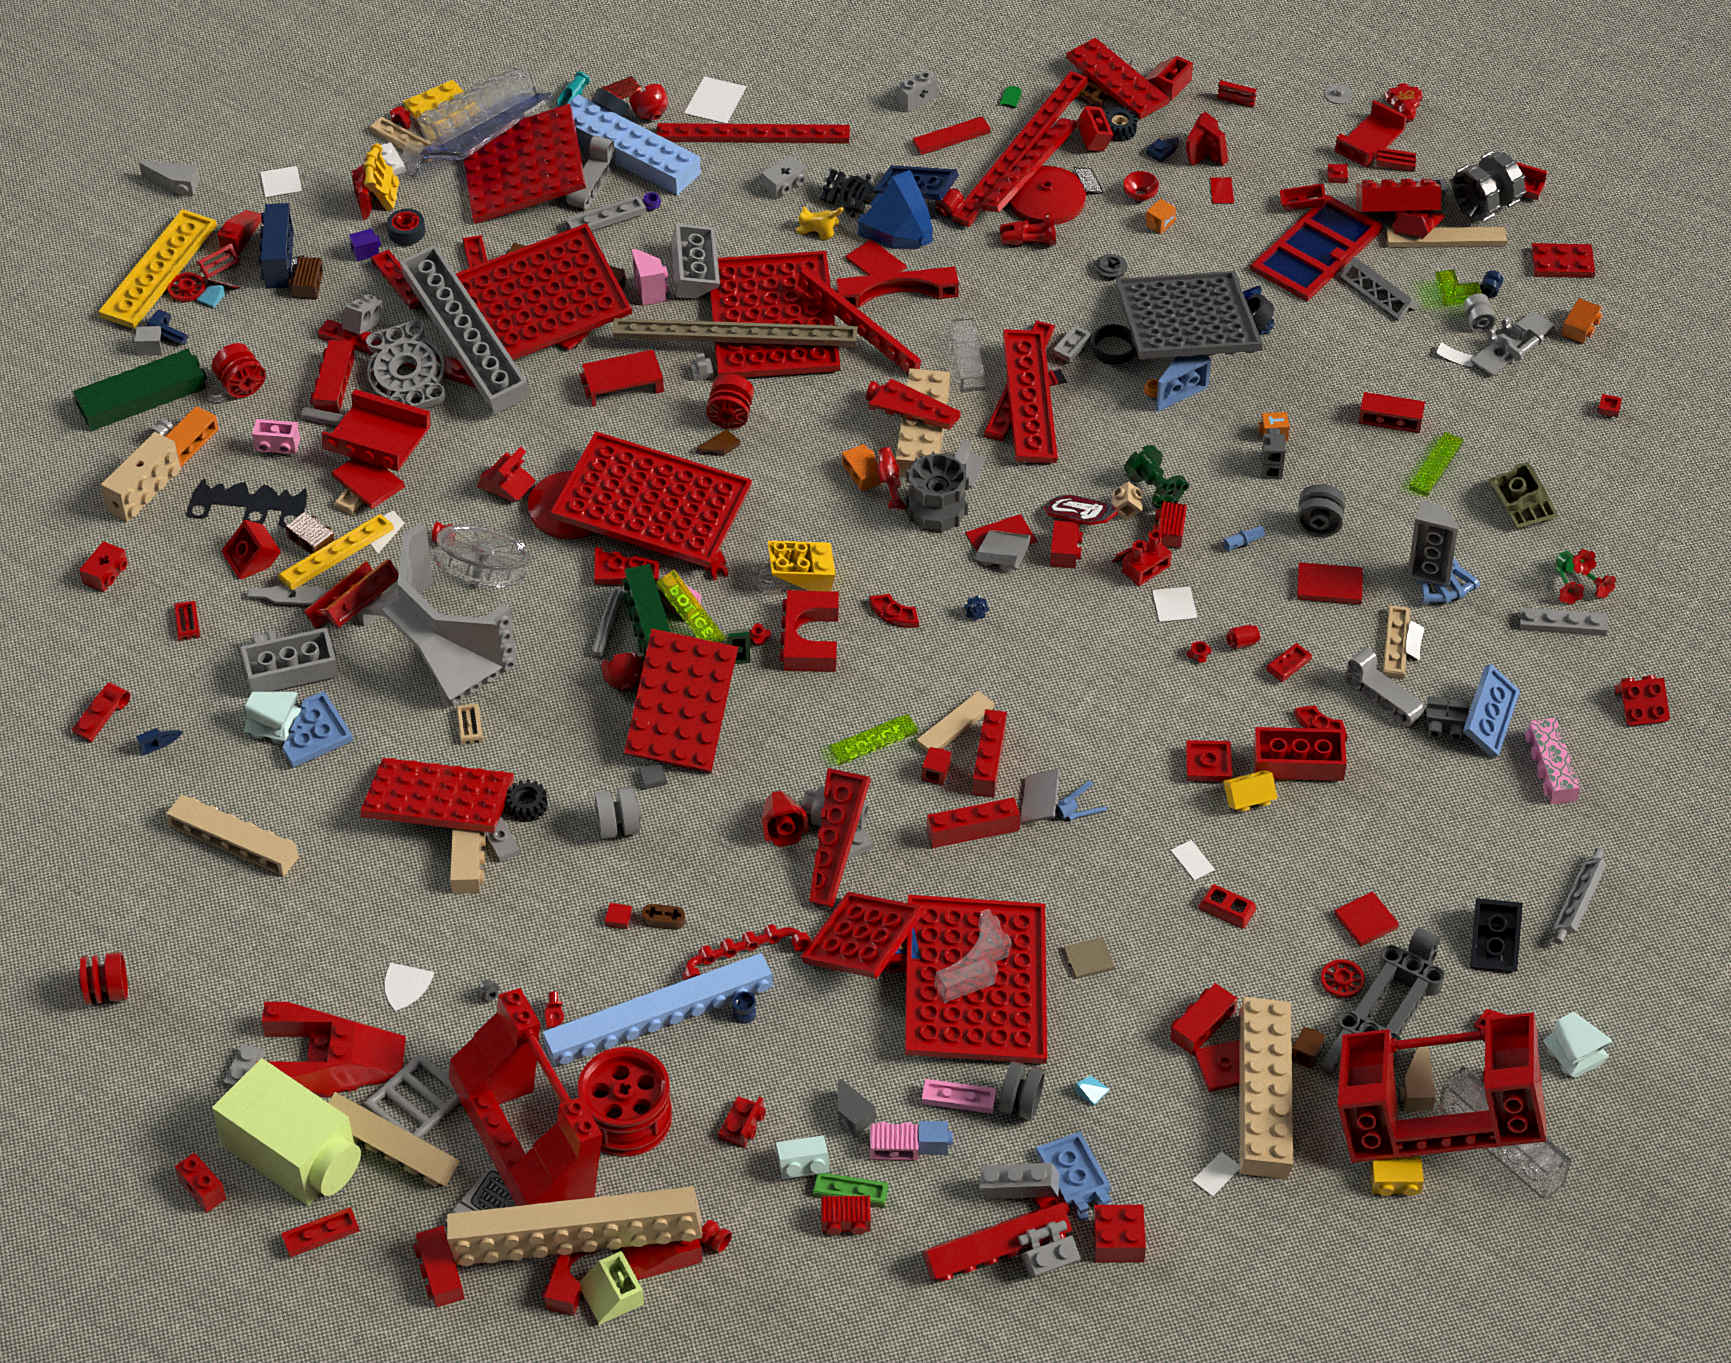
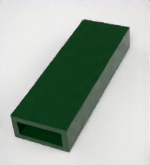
(140, 389)

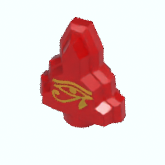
(1404, 99)

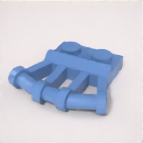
(1458, 592)

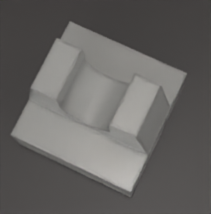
(701, 368)

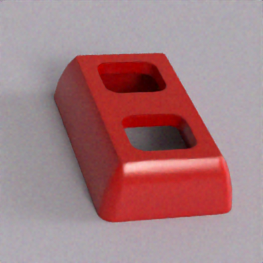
(1302, 194)
(1223, 909)

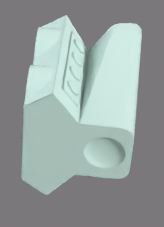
(271, 715)
(1577, 1045)

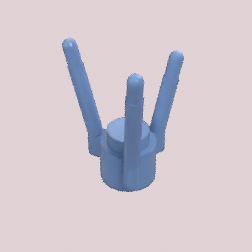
(1067, 806)

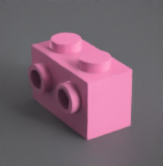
(276, 436)

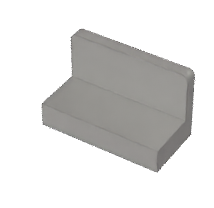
(973, 462)

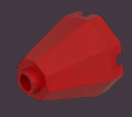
(783, 820)

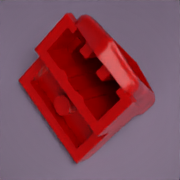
(1206, 140)
(507, 477)

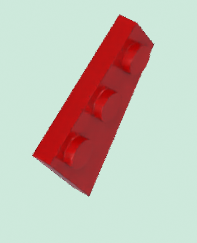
(611, 566)

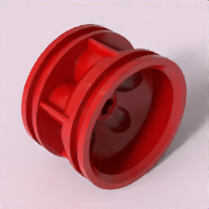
(620, 1073)

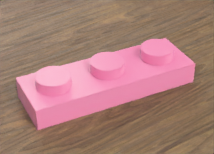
(959, 1096)

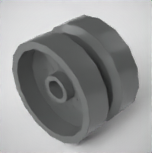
(1320, 510)
(1021, 1090)

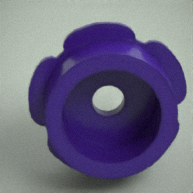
(651, 201)

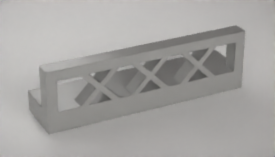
(1385, 285)

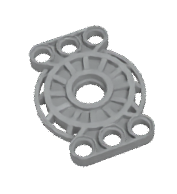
(406, 349)

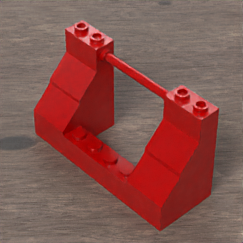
(502, 1067)
(1510, 1084)

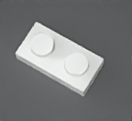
(393, 159)

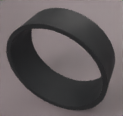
(1113, 330)

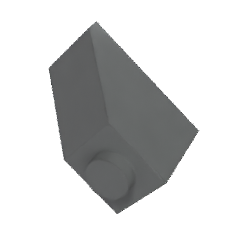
(854, 1110)

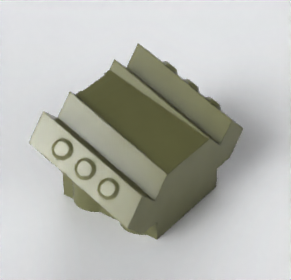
(1523, 496)

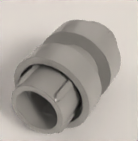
(814, 801)

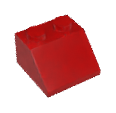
(250, 549)

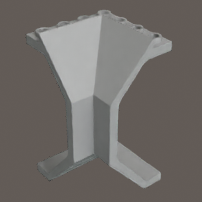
(457, 649)

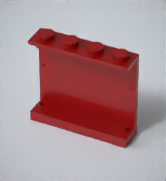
(378, 431)

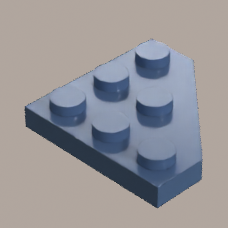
(316, 730)

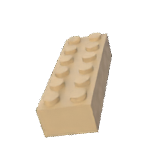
(916, 437)

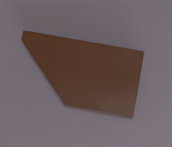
(720, 444)

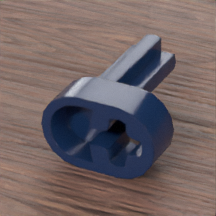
(162, 319)

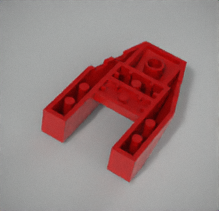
(340, 1051)

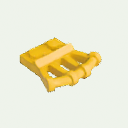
(380, 177)

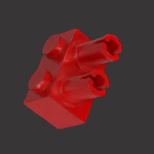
(1146, 559)

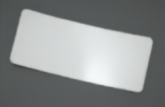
(1454, 355)
(1414, 639)

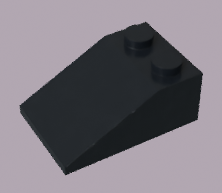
(1496, 934)

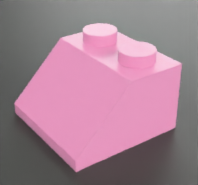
(649, 277)

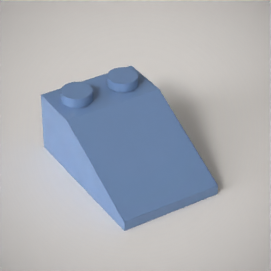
(1183, 379)

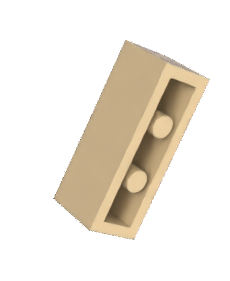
(467, 861)

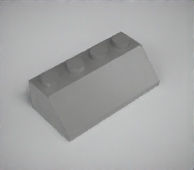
(694, 260)
(1433, 545)

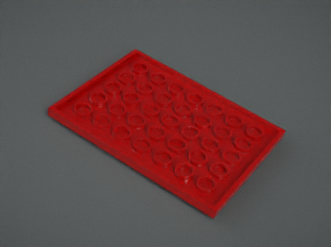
(546, 291)
(768, 292)
(651, 499)
(993, 1022)

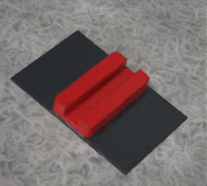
(1056, 377)

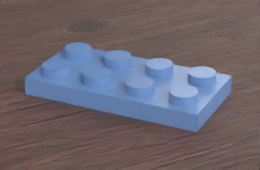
(1491, 711)

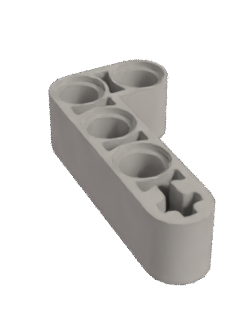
(595, 172)
(1381, 690)

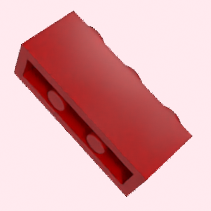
(1391, 412)
(1203, 1018)
(438, 1267)

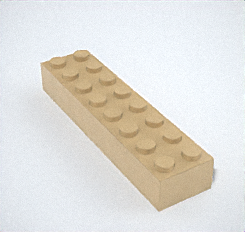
(1265, 1088)

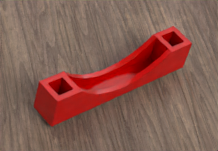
(935, 282)

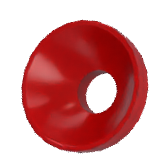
(1141, 181)

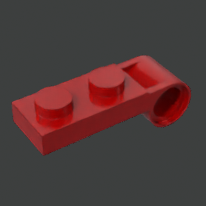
(100, 711)

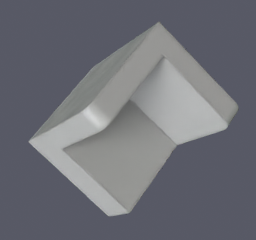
(148, 340)

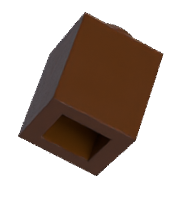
(1308, 1047)

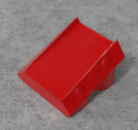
(362, 194)
(1416, 222)

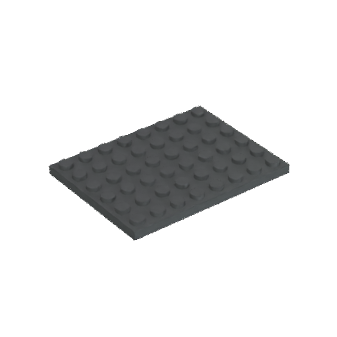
(1188, 315)

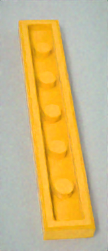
(335, 552)

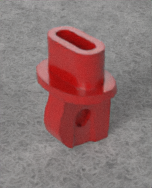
(401, 116)
(553, 1011)

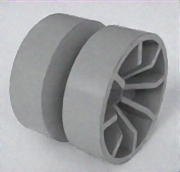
(623, 811)

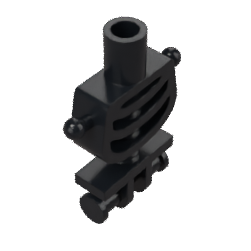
(859, 192)

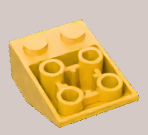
(803, 564)

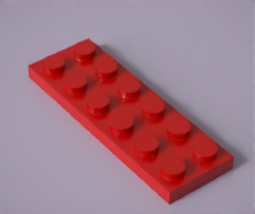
(1117, 78)

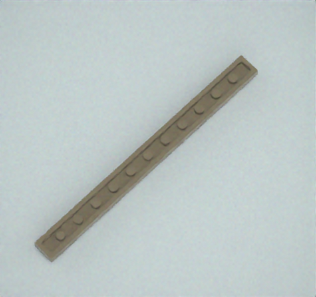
(735, 332)

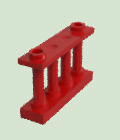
(352, 594)

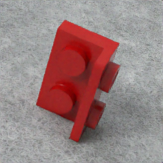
(742, 1121)

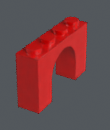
(800, 609)

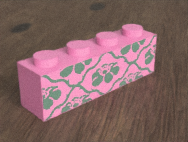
(1552, 761)

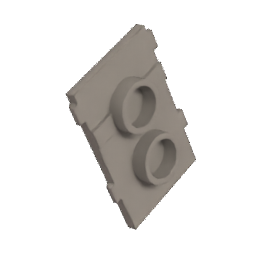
(1040, 796)

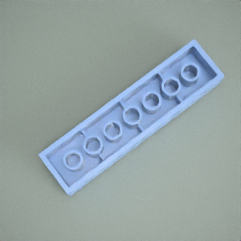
(636, 147)

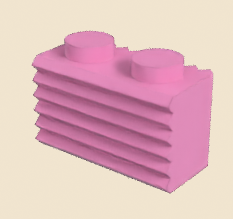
(894, 1141)

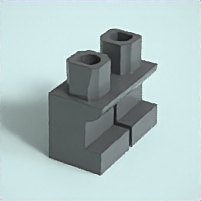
(1273, 454)
(1438, 723)

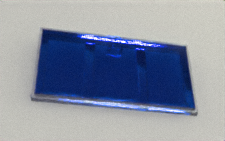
(480, 135)

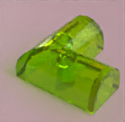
(1451, 291)

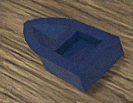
(1162, 149)
(155, 740)

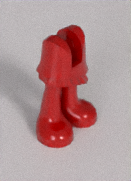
(1020, 232)

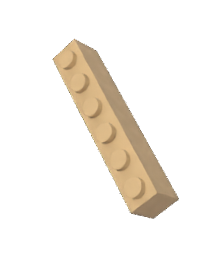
(232, 835)
(396, 1143)

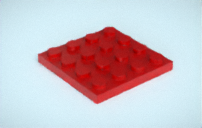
(862, 934)

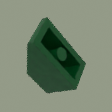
(742, 640)

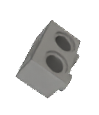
(362, 314)

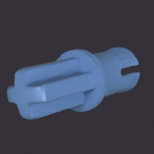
(1243, 538)

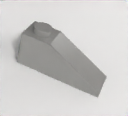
(176, 178)

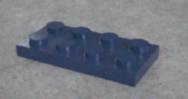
(932, 182)

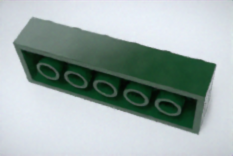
(644, 604)

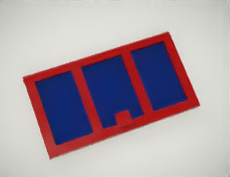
(1316, 248)

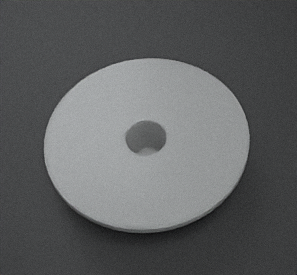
(1339, 93)

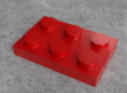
(1563, 260)

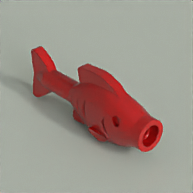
(889, 473)

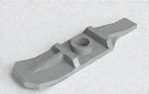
(280, 593)

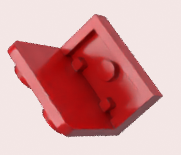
(1644, 700)

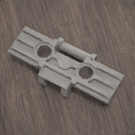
(1527, 331)

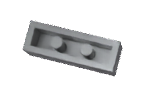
(1019, 1181)

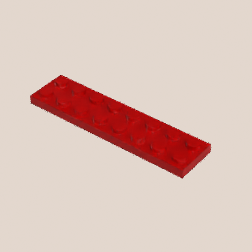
(1029, 396)

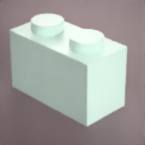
(802, 1157)

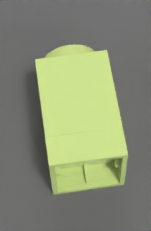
(287, 1133)

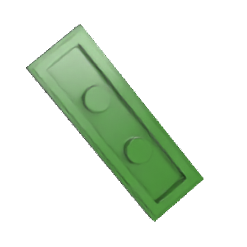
(839, 1185)

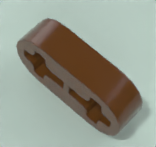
(663, 916)

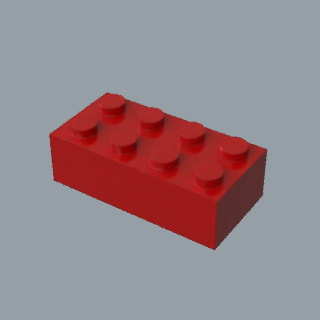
(1398, 196)
(1300, 753)

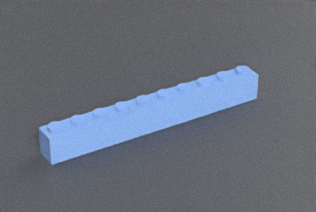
(656, 1010)

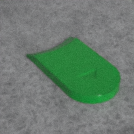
(1011, 96)

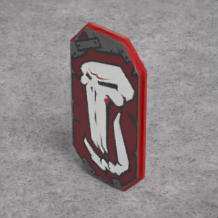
(1080, 509)

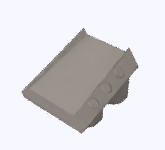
(1003, 550)

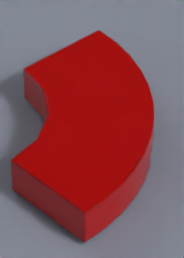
(893, 612)
(1311, 718)

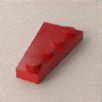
(914, 405)

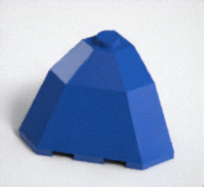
(898, 216)

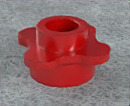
(758, 634)
(1199, 651)

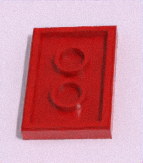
(368, 481)
(1330, 583)

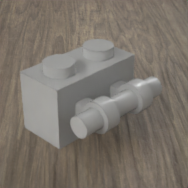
(1050, 1256)

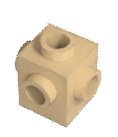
(1127, 500)

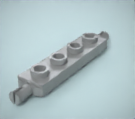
(1579, 896)

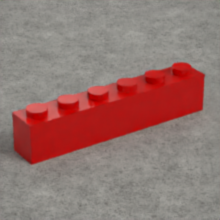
(990, 1243)

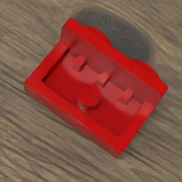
(1534, 180)

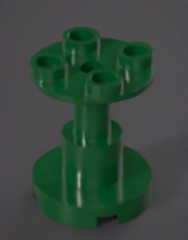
(1147, 468)

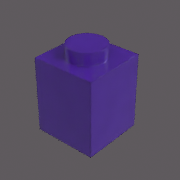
(364, 244)

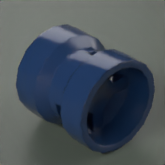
(1491, 283)
(744, 1007)

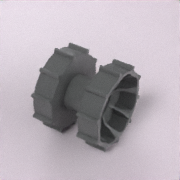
(1488, 185)
(937, 492)

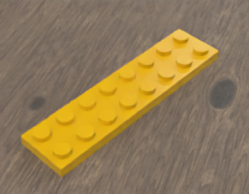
(157, 268)

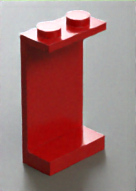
(1376, 131)
(620, 374)

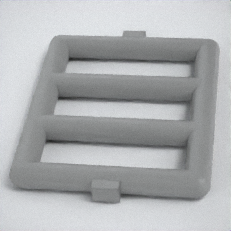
(405, 1074)

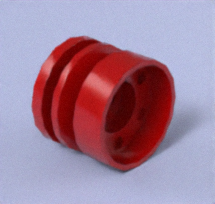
(238, 370)
(730, 401)
(103, 978)

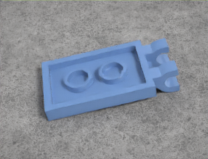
(1080, 1174)

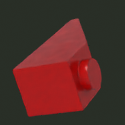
(239, 230)

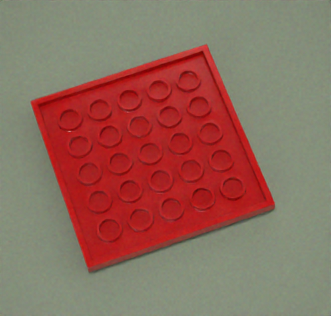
(525, 165)

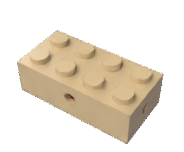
(141, 477)

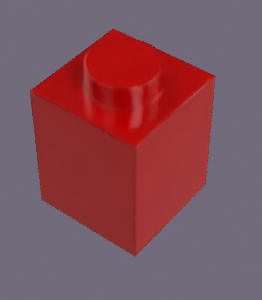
(936, 765)

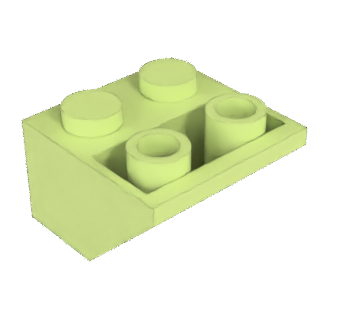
(611, 1288)

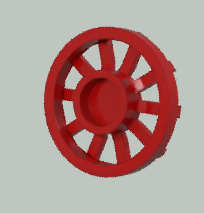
(186, 287)
(1342, 978)

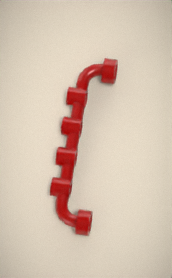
(749, 941)

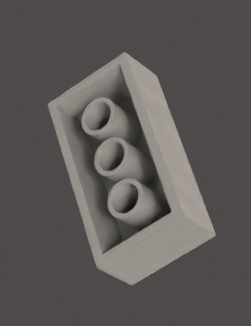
(289, 661)

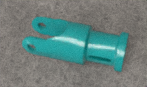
(574, 88)

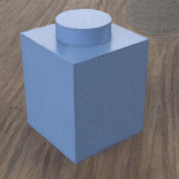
(934, 1137)

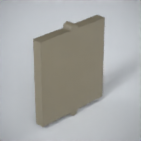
(1089, 957)

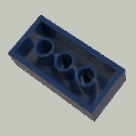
(276, 245)

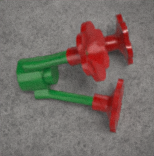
(1581, 563)

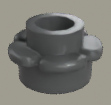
(488, 991)

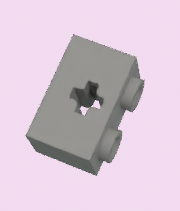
(917, 90)
(783, 177)

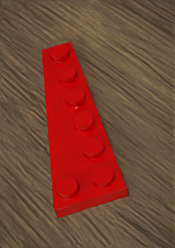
(840, 816)

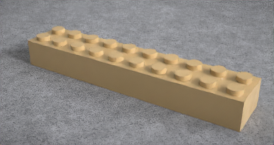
(574, 1226)

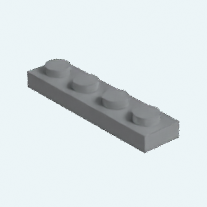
(609, 214)
(1563, 621)

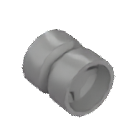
(1479, 312)

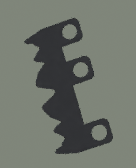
(238, 495)

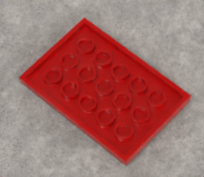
(681, 701)
(437, 795)

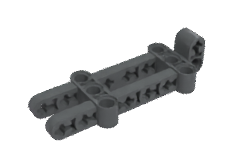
(1419, 959)

